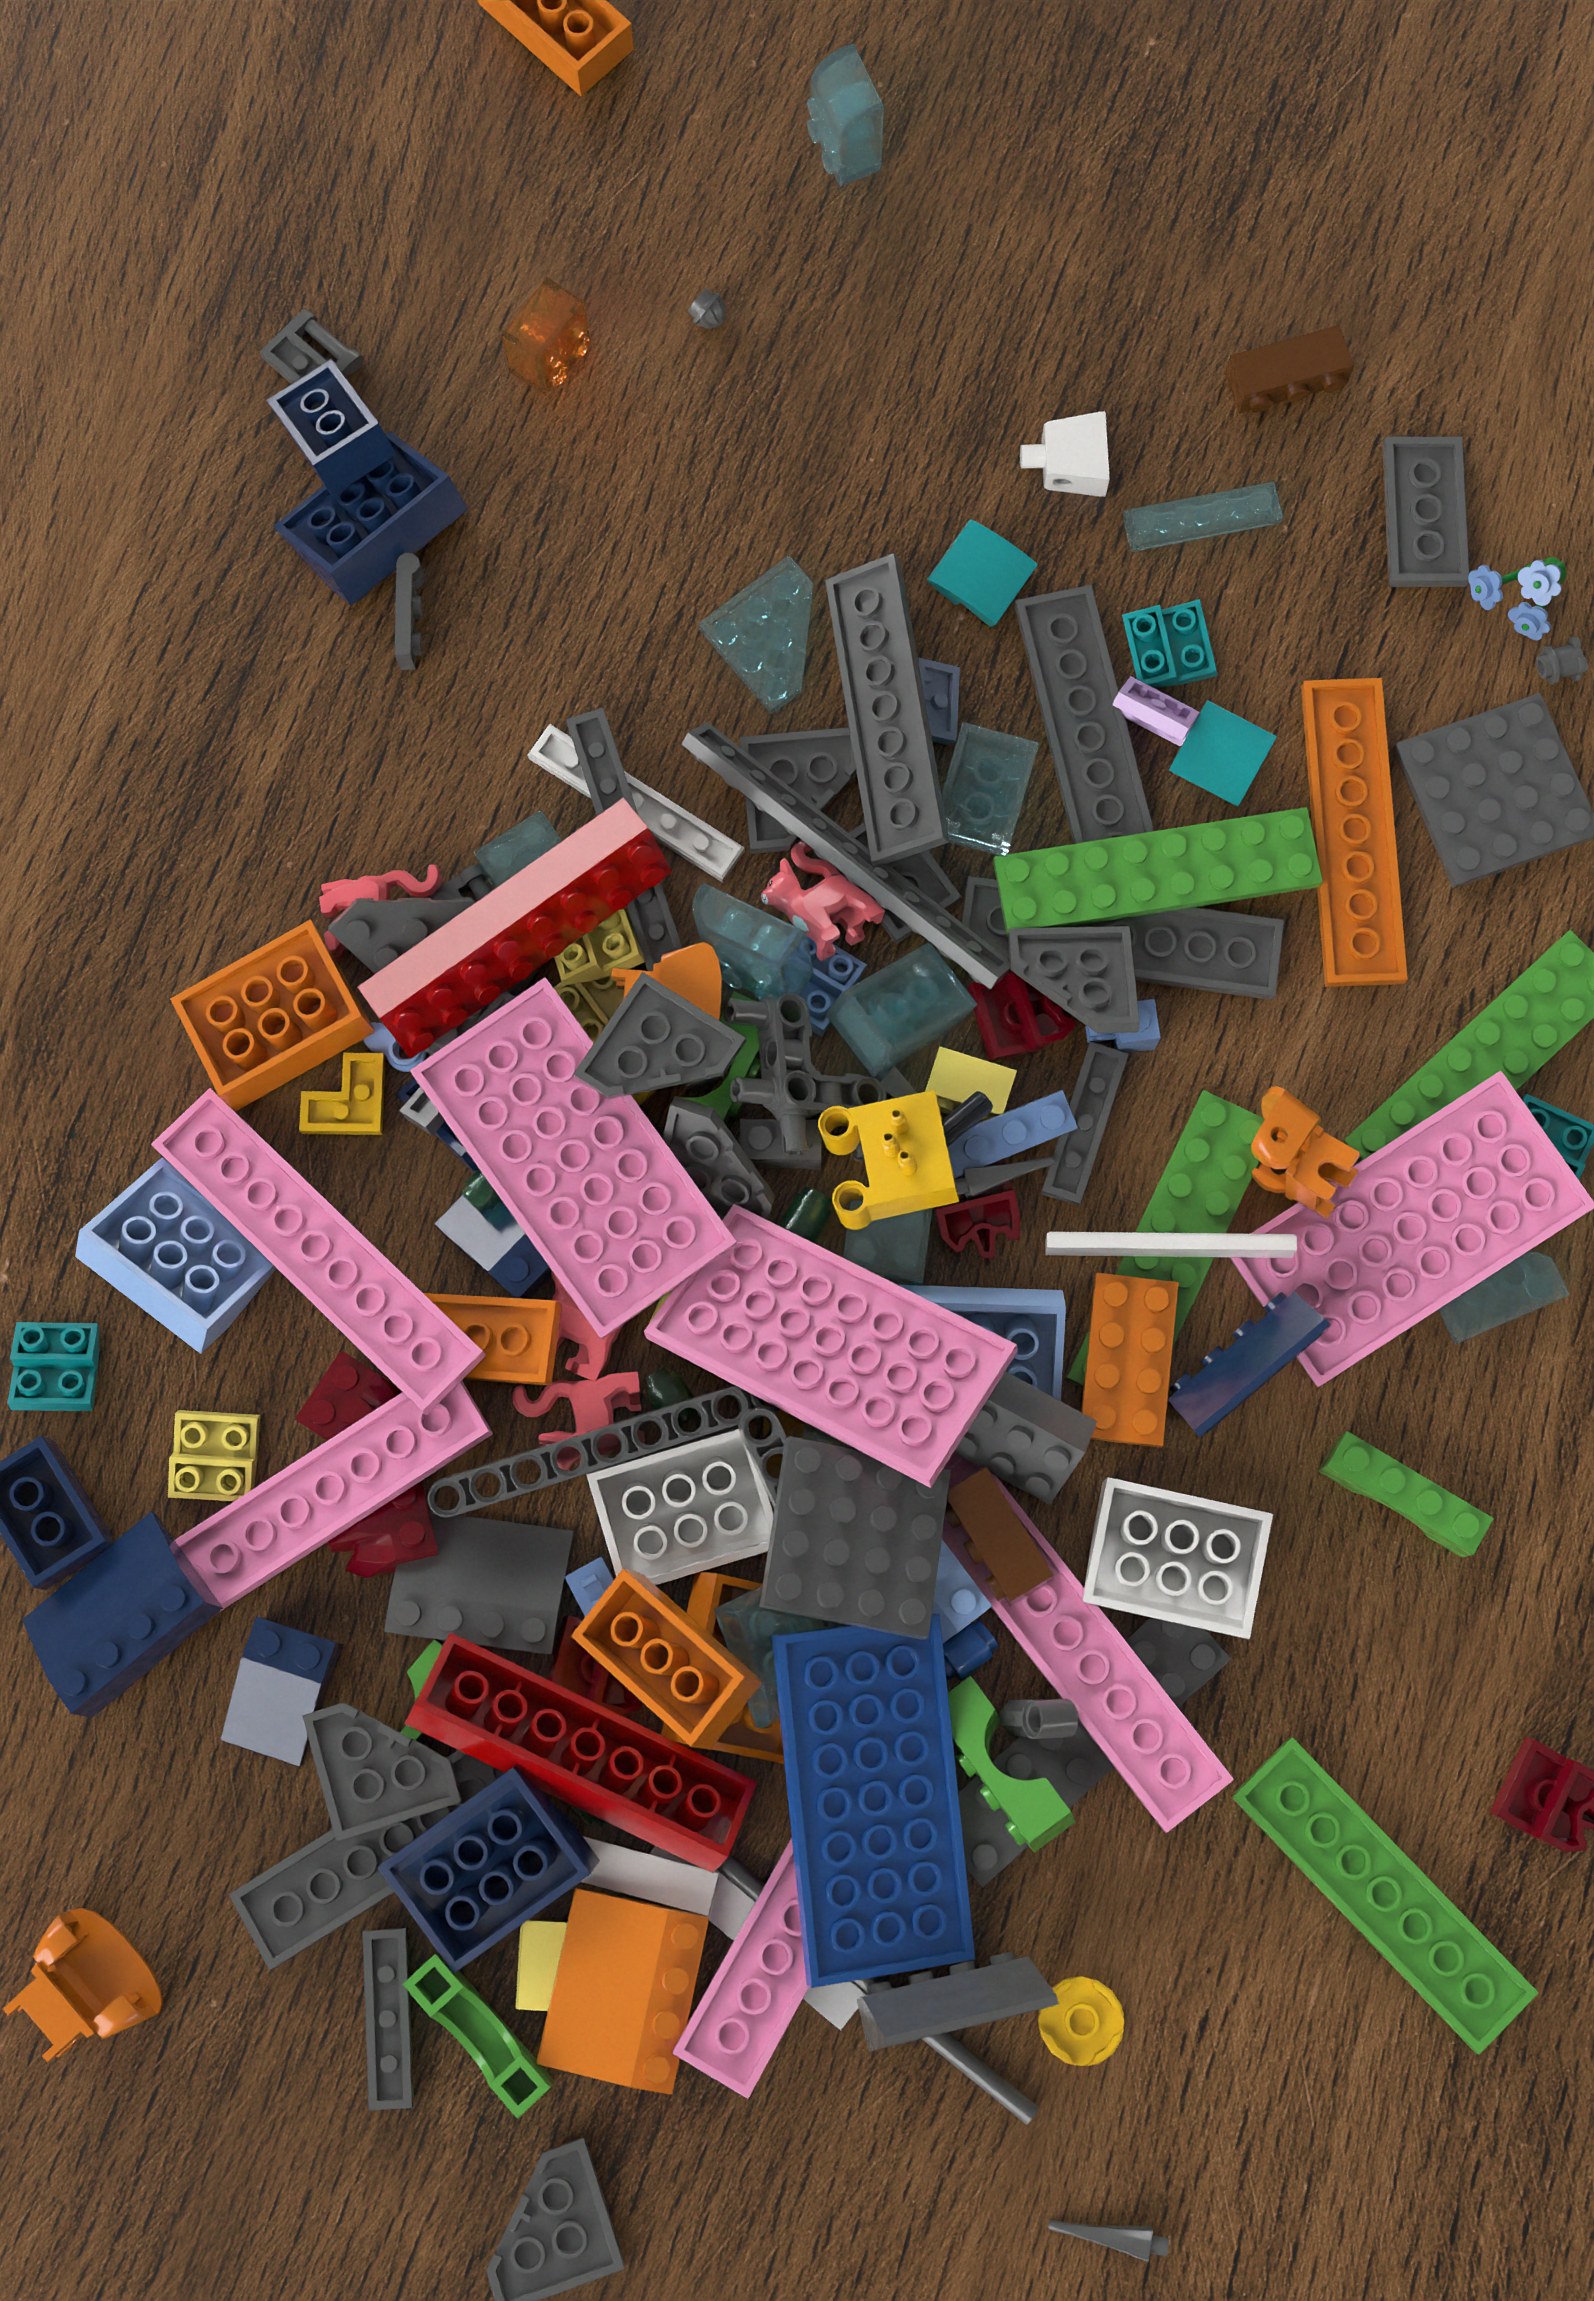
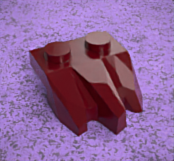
(1017, 1018)
(980, 1218)
(344, 1397)
(389, 1536)
(584, 1675)
(1547, 1797)

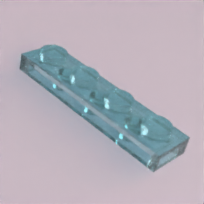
(1202, 516)

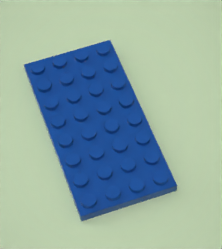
(872, 1802)

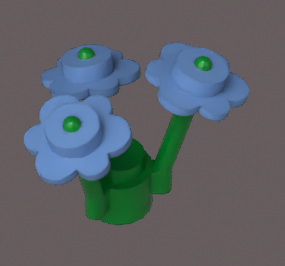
(1540, 582)

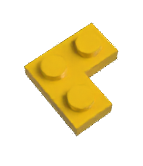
(355, 1108)

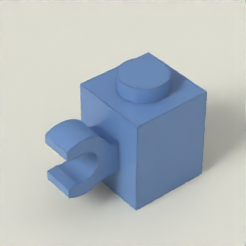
(1143, 1040)
(590, 1583)

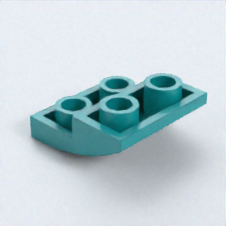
(982, 572)
(1170, 645)
(1222, 753)
(1568, 1133)
(54, 1366)

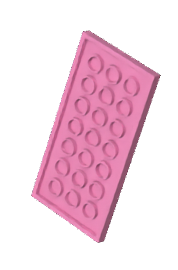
(570, 1164)
(1421, 1224)
(835, 1346)

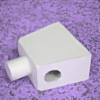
(1072, 455)

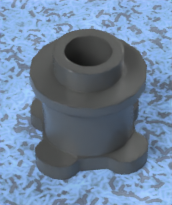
(1562, 662)

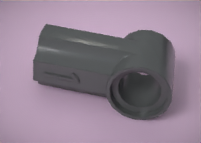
(1039, 1718)

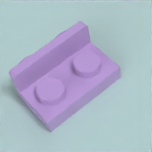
(1155, 711)

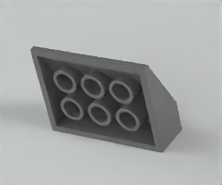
(487, 1585)
(953, 2001)

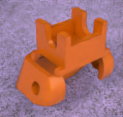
(688, 972)
(1303, 1150)
(91, 1982)

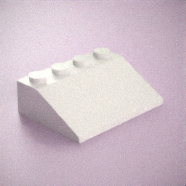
(683, 1507)
(1176, 1557)

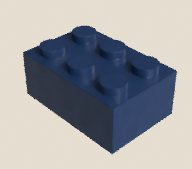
(48, 1515)

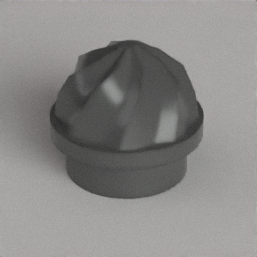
(708, 310)

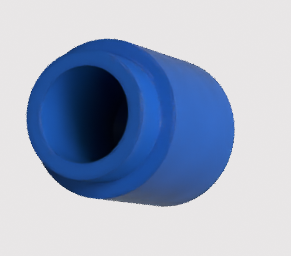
(968, 1650)

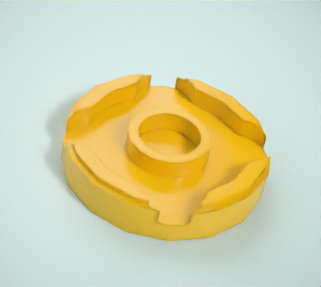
(1084, 2023)

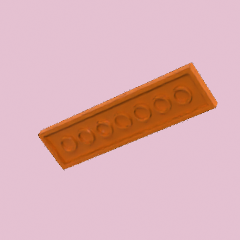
(1354, 832)

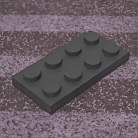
(1425, 512)

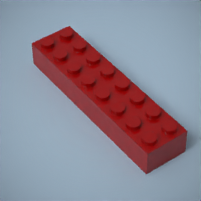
(516, 928)
(582, 1753)

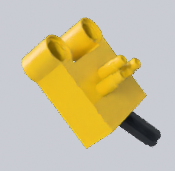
(902, 1152)

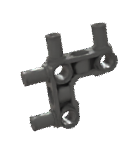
(788, 1067)

